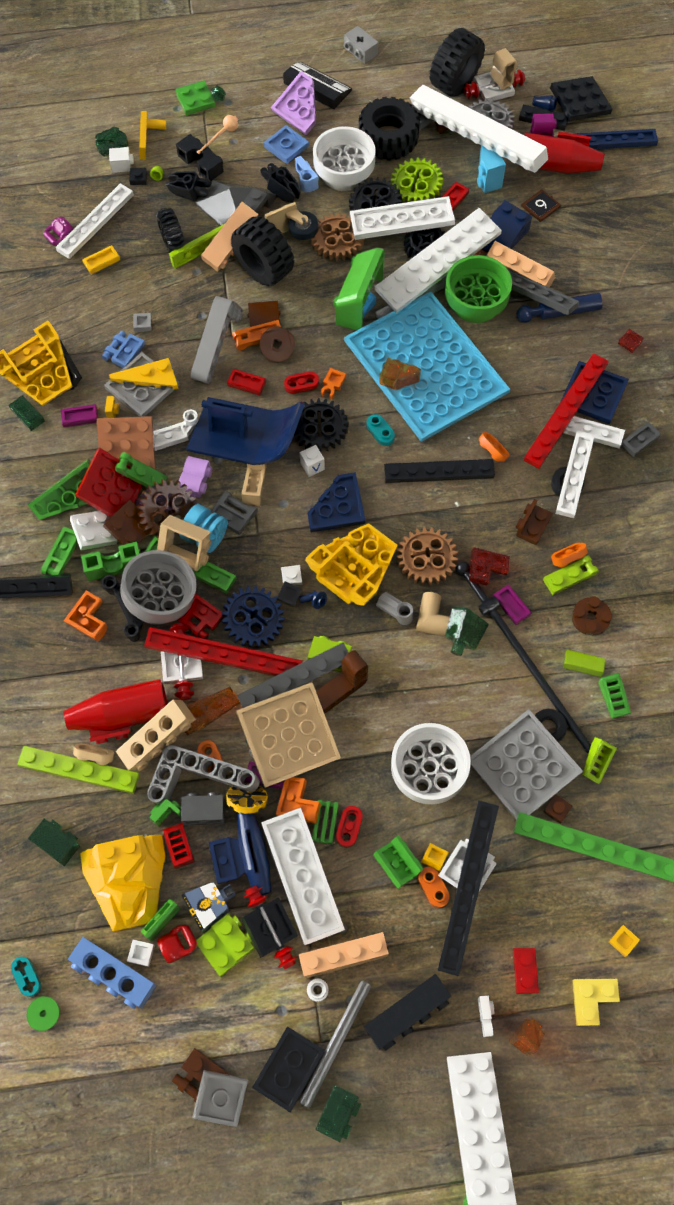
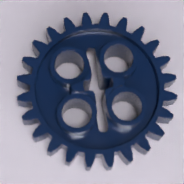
(242, 630)

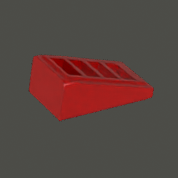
(183, 861)

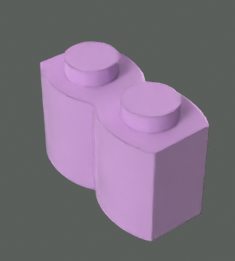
(195, 475)

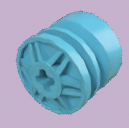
(210, 521)

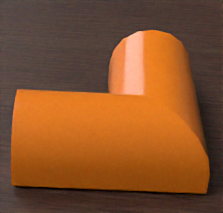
(82, 616)

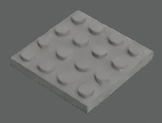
(524, 765)

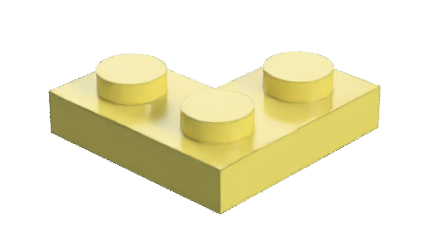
(588, 995)

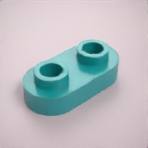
(380, 428)

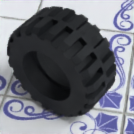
(457, 62)
(391, 113)
(262, 251)

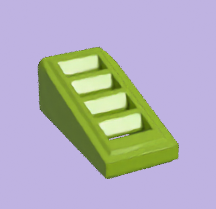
(606, 757)

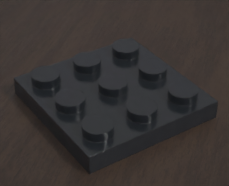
(581, 98)

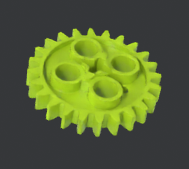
(427, 184)

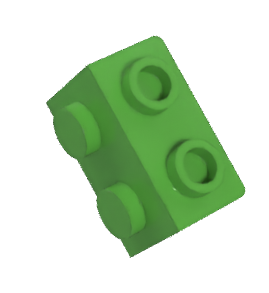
(398, 862)

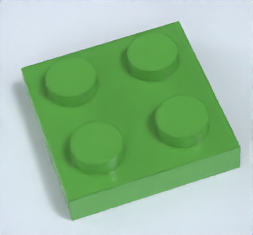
(195, 97)

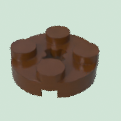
(281, 335)
(591, 626)

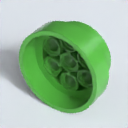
(478, 288)

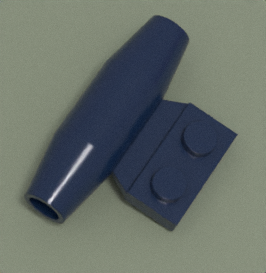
(243, 855)

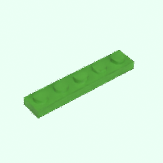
(208, 574)

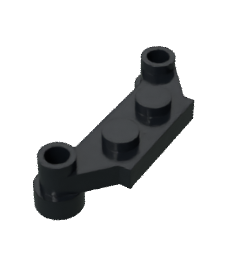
(134, 624)

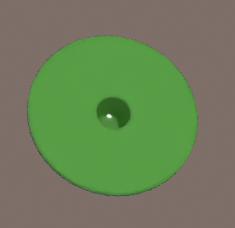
(43, 1013)

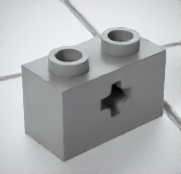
(361, 44)

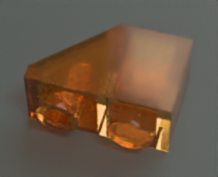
(398, 374)

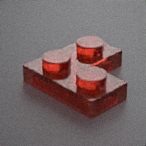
(485, 561)

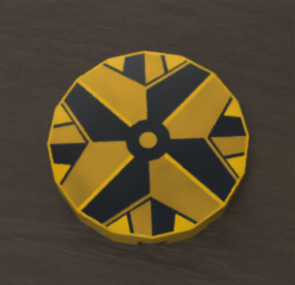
(246, 801)

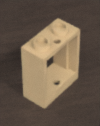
(166, 536)

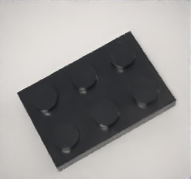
(288, 1069)

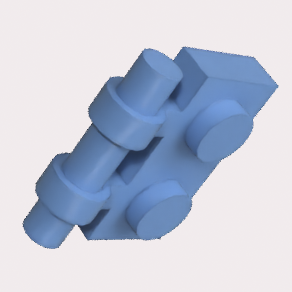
(128, 349)

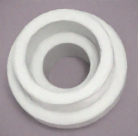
(317, 997)

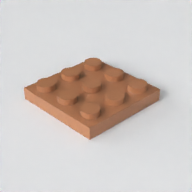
(128, 435)

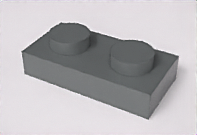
(640, 439)

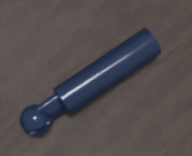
(587, 303)

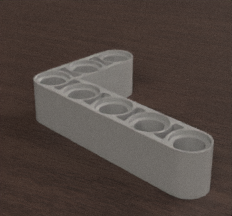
(220, 315)
(200, 768)

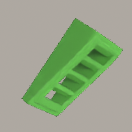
(616, 679)

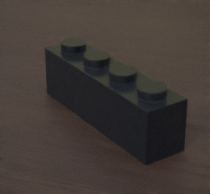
(408, 1011)

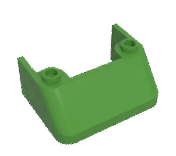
(363, 272)

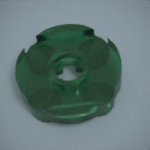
(110, 135)

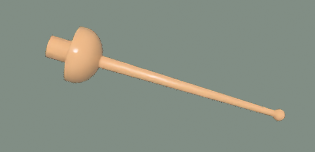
(230, 123)

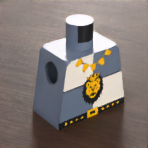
(208, 904)

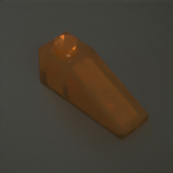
(211, 708)
(528, 1037)

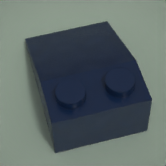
(512, 222)

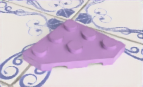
(298, 104)

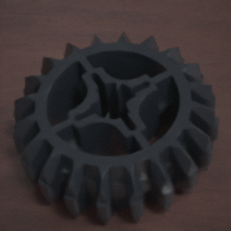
(170, 229)
(422, 239)

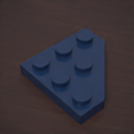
(338, 505)

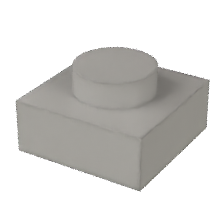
(142, 322)

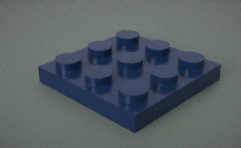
(603, 397)

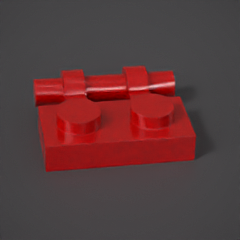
(205, 613)

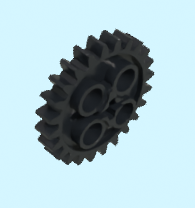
(365, 195)
(336, 424)

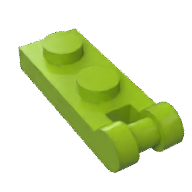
(570, 575)

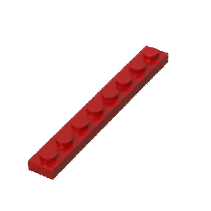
(566, 411)
(218, 652)

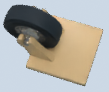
(300, 224)

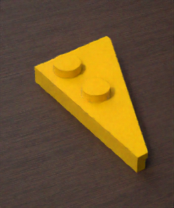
(151, 374)

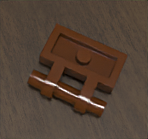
(194, 1066)

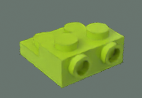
(225, 944)

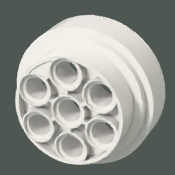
(344, 157)
(424, 738)

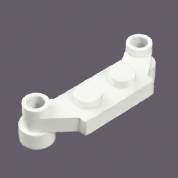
(176, 433)

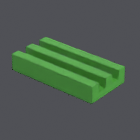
(327, 805)

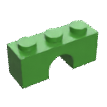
(98, 566)

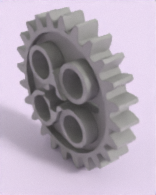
(494, 111)

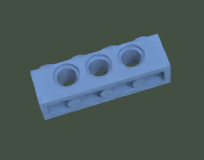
(87, 950)

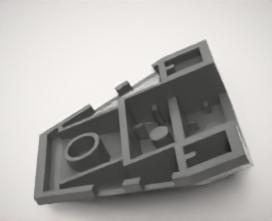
(226, 197)

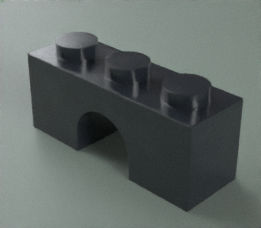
(209, 164)

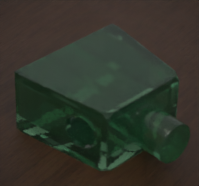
(464, 629)

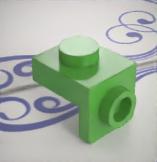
(162, 811)

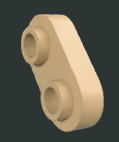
(90, 752)

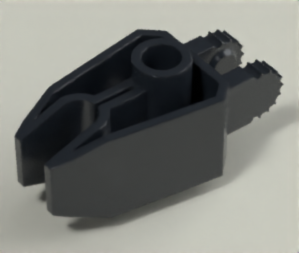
(281, 182)
(188, 185)

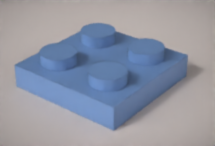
(286, 144)

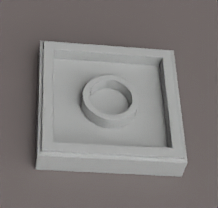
(220, 1098)

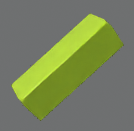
(584, 663)

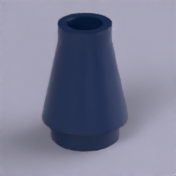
(545, 102)

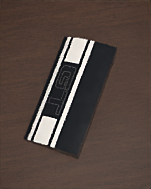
(327, 89)

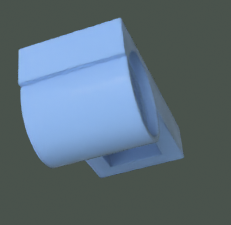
(308, 177)

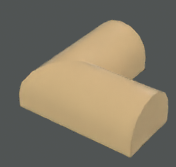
(429, 618)

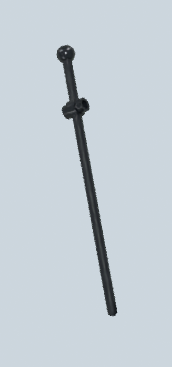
(490, 606)

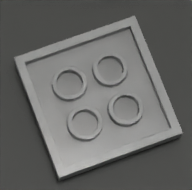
(137, 397)

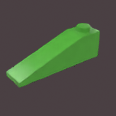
(61, 495)

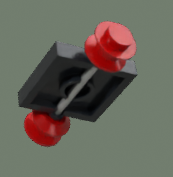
(269, 927)

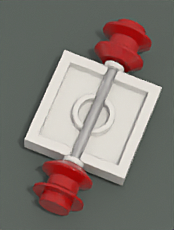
(489, 89)
(181, 669)

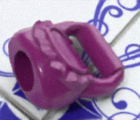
(60, 227)

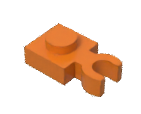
(333, 381)

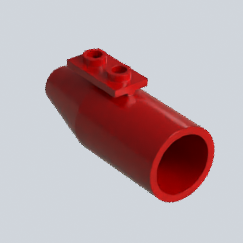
(569, 153)
(116, 710)

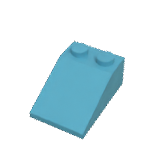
(490, 171)

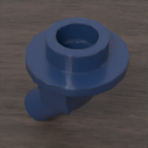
(318, 599)

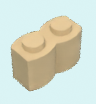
(503, 68)

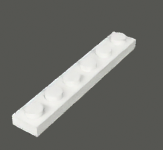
(94, 221)

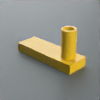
(147, 123)

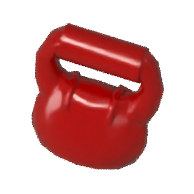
(171, 945)

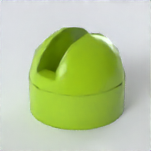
(156, 173)

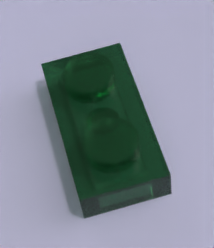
(26, 413)

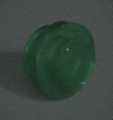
(218, 93)

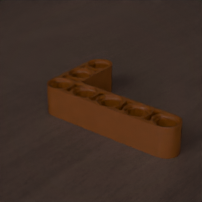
(352, 678)

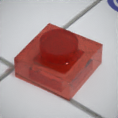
(630, 340)

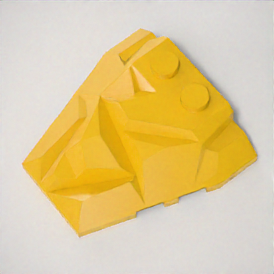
(38, 366)
(353, 564)
(126, 878)

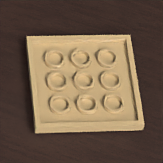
(288, 734)

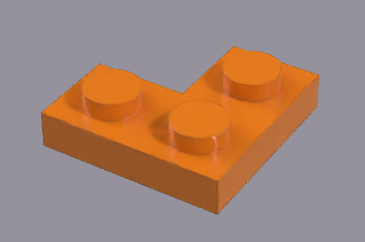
(292, 799)

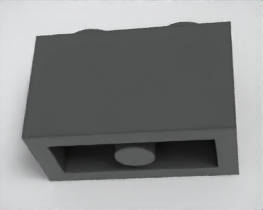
(203, 809)

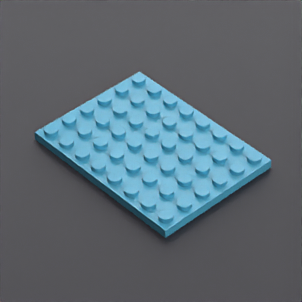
(453, 371)

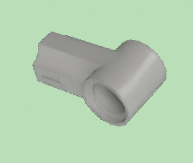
(395, 607)

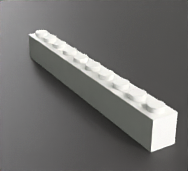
(479, 128)

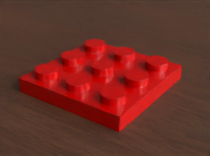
(105, 487)

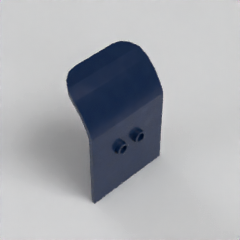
(244, 431)

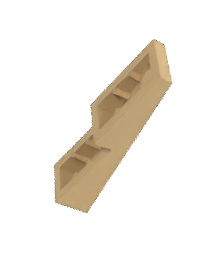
(253, 484)

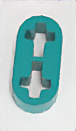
(21, 978)

